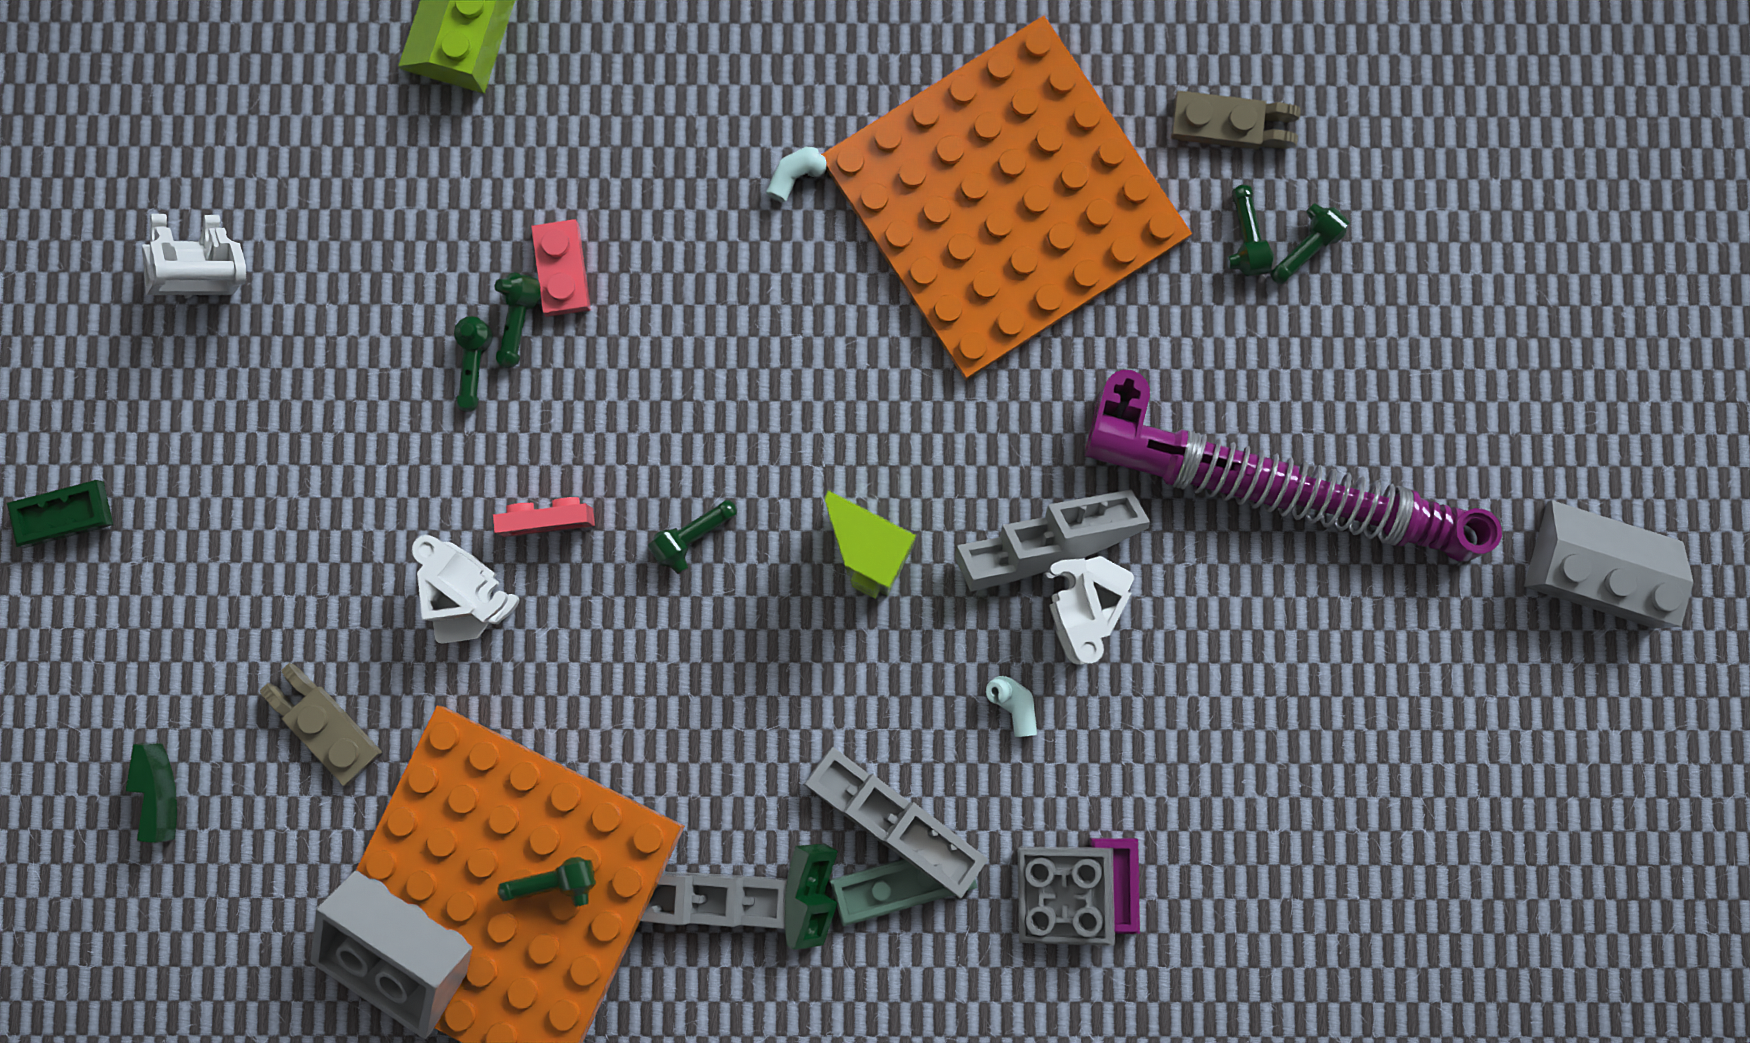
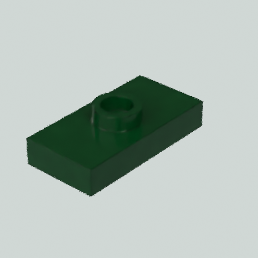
(60, 514)

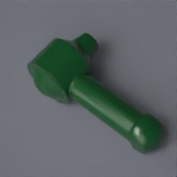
(1326, 228)
(1254, 254)
(521, 294)
(474, 338)
(671, 546)
(573, 878)

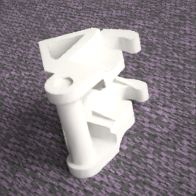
(190, 267)
(457, 591)
(1089, 605)

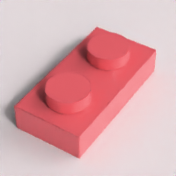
(561, 268)
(524, 519)

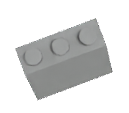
(1610, 567)
(389, 952)

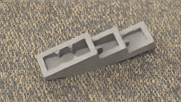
(1065, 533)
(896, 822)
(717, 900)

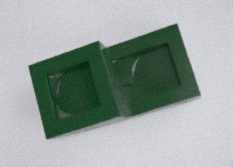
(153, 776)
(806, 906)

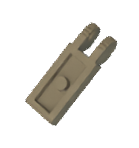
(1231, 121)
(323, 726)

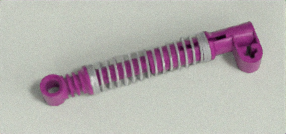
(1189, 460)

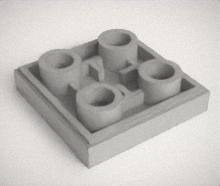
(1066, 895)

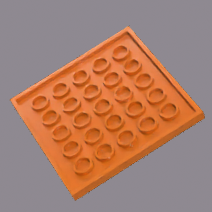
(1005, 197)
(497, 812)

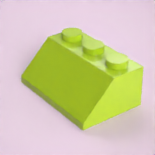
(456, 40)
(868, 545)

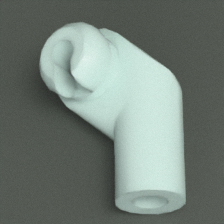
(793, 166)
(1017, 701)

